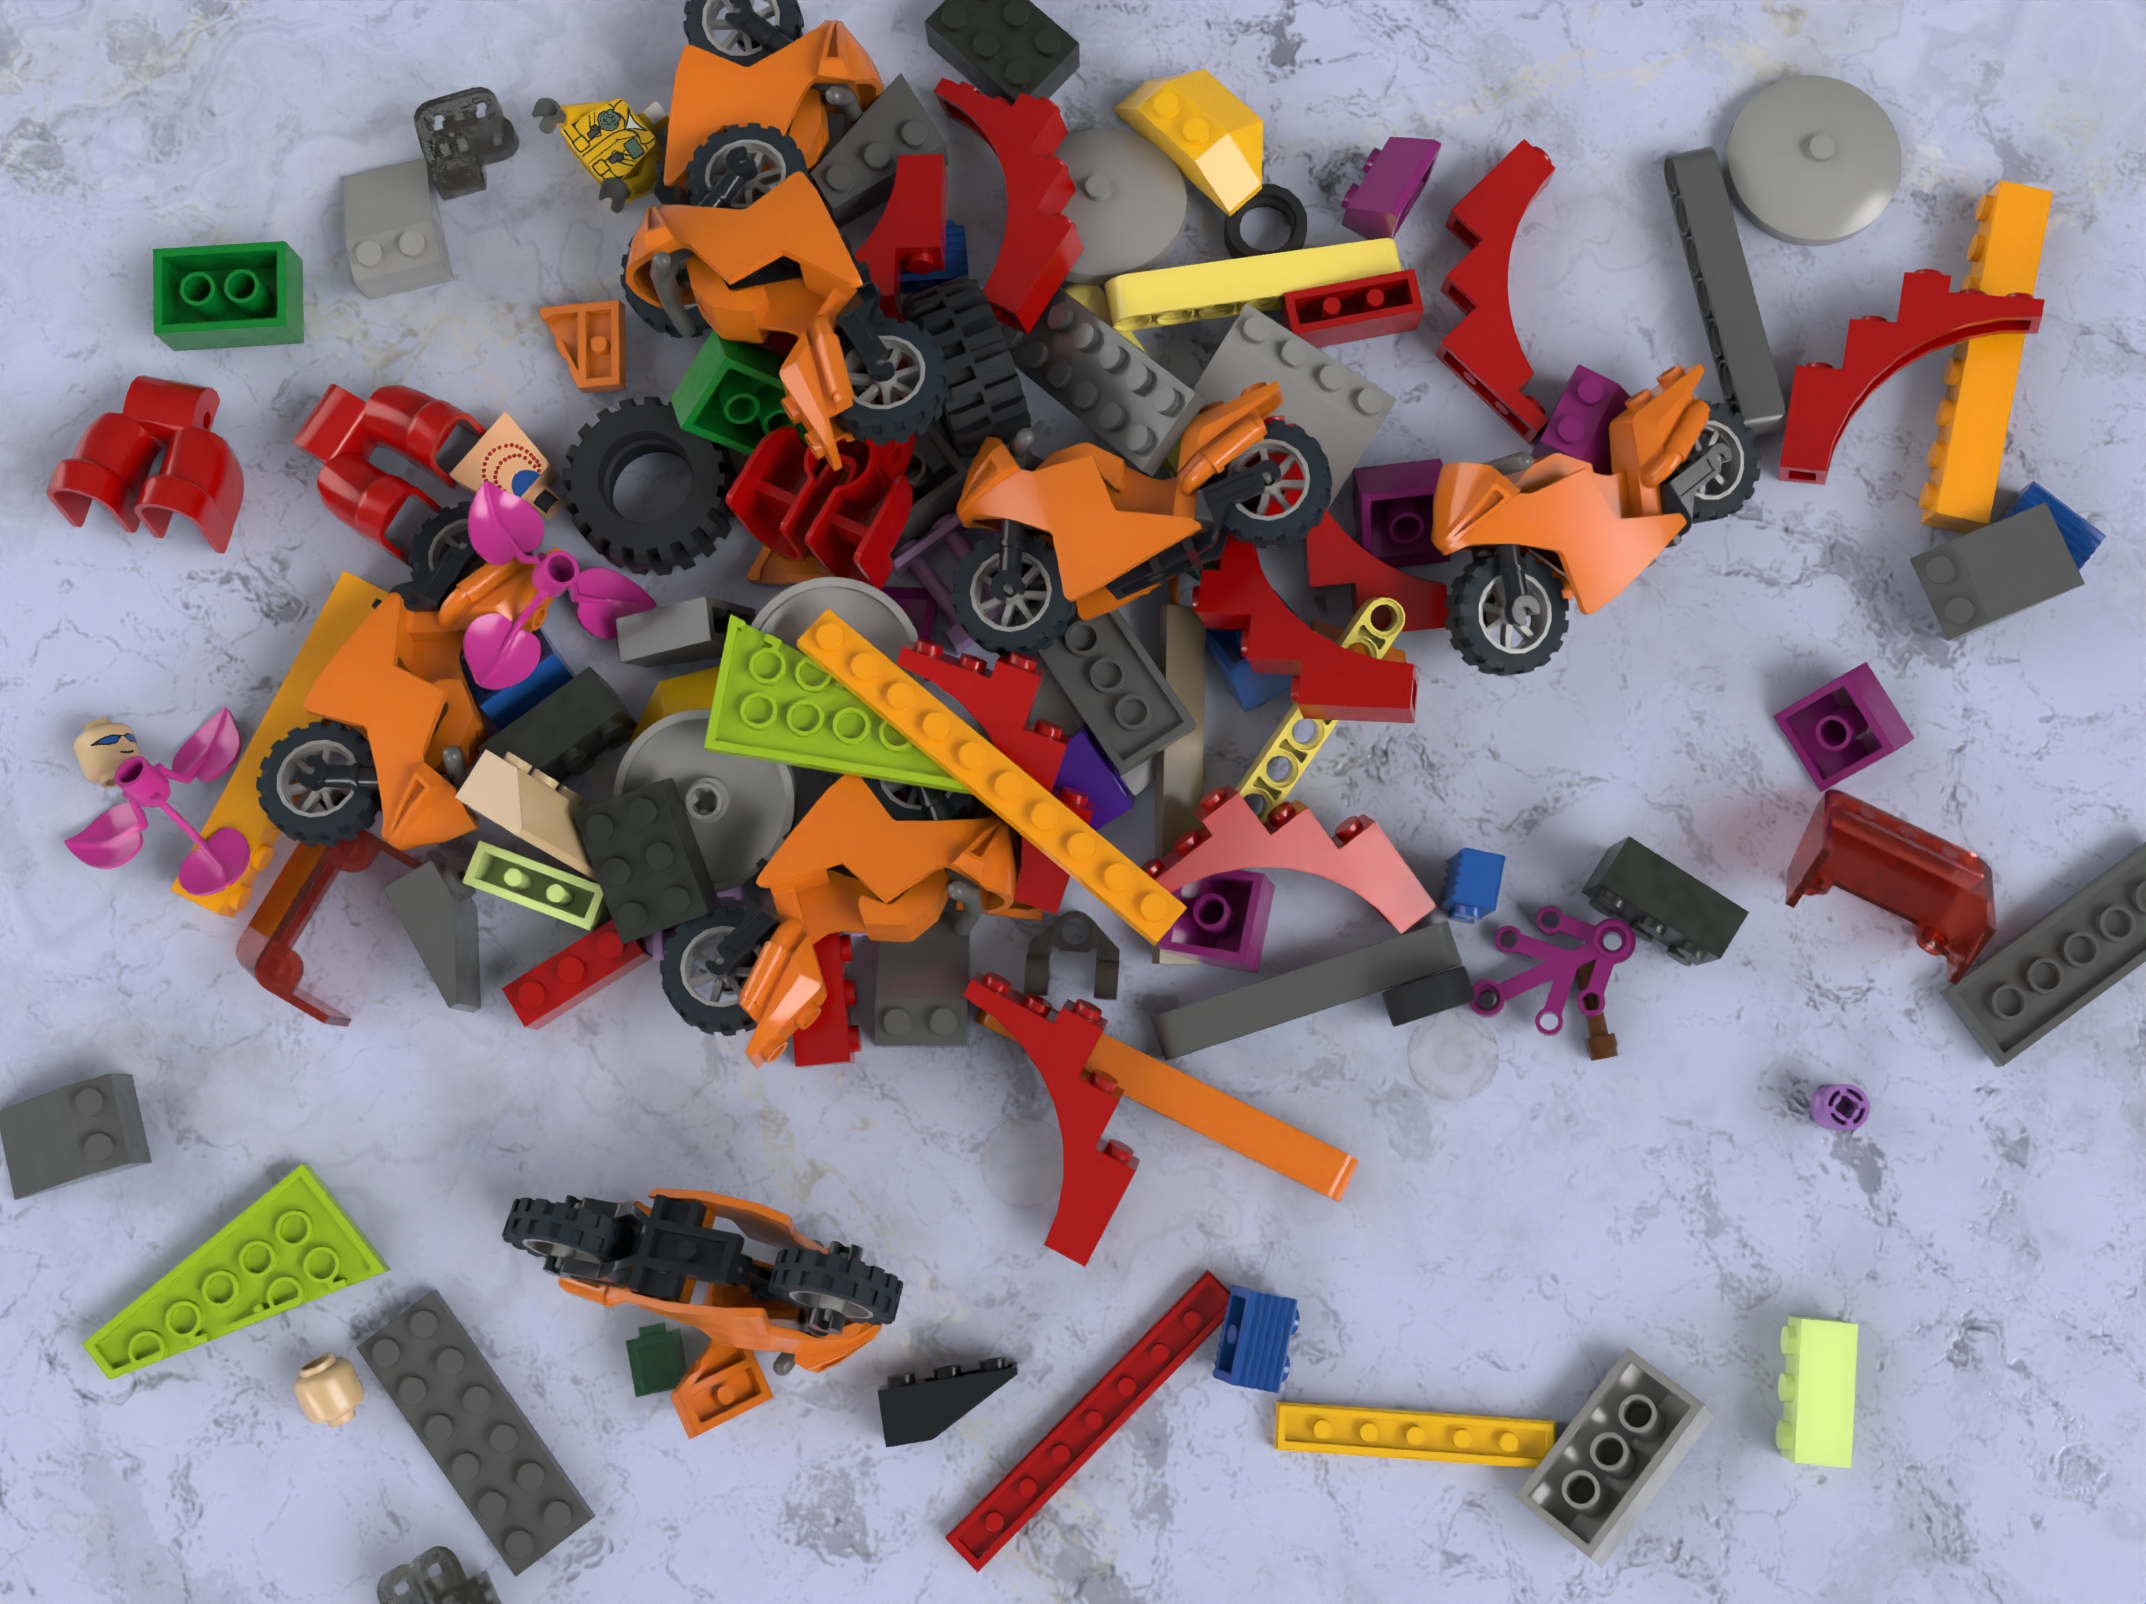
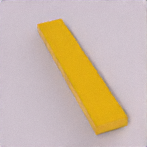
(1412, 1434)

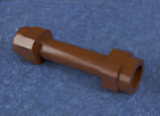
(1601, 1043)

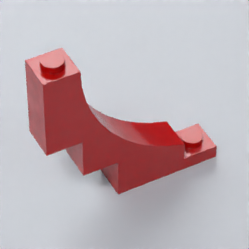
(1484, 344)
(1336, 558)

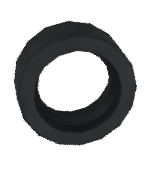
(1278, 199)
(1428, 996)

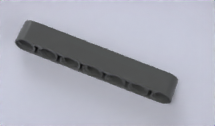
(1724, 289)
(1306, 990)

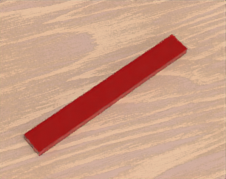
(1090, 1422)

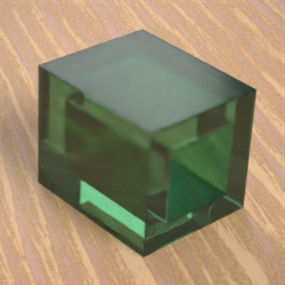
(656, 1359)

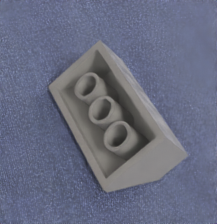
(1615, 1456)

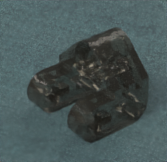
(465, 142)
(1040, 952)
(446, 1588)

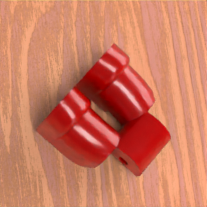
(346, 432)
(117, 452)
(859, 523)

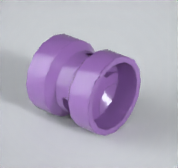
(1829, 1108)

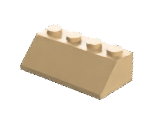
(528, 807)

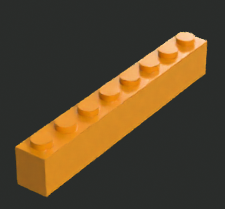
(1986, 368)
(239, 802)

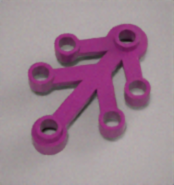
(1559, 965)

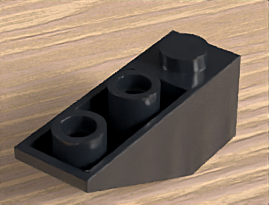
(928, 1406)

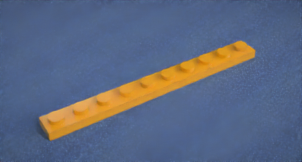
(991, 777)

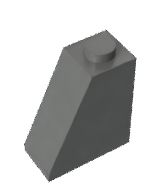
(678, 632)

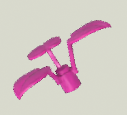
(510, 527)
(117, 832)

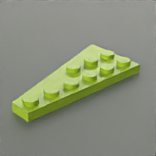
(792, 712)
(264, 1262)

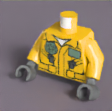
(610, 143)

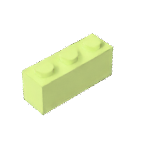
(537, 886)
(1818, 1391)

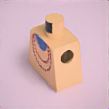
(512, 464)

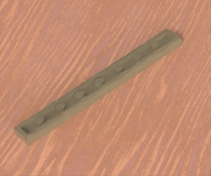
(1180, 764)

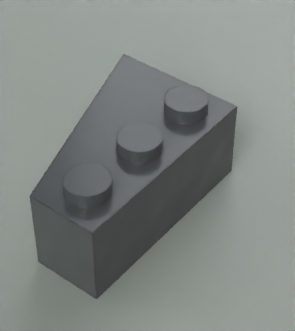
(864, 162)

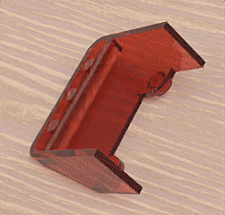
(1900, 870)
(289, 905)

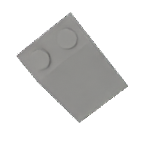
(395, 230)

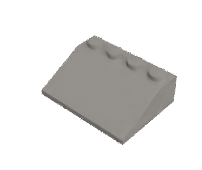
(1316, 389)

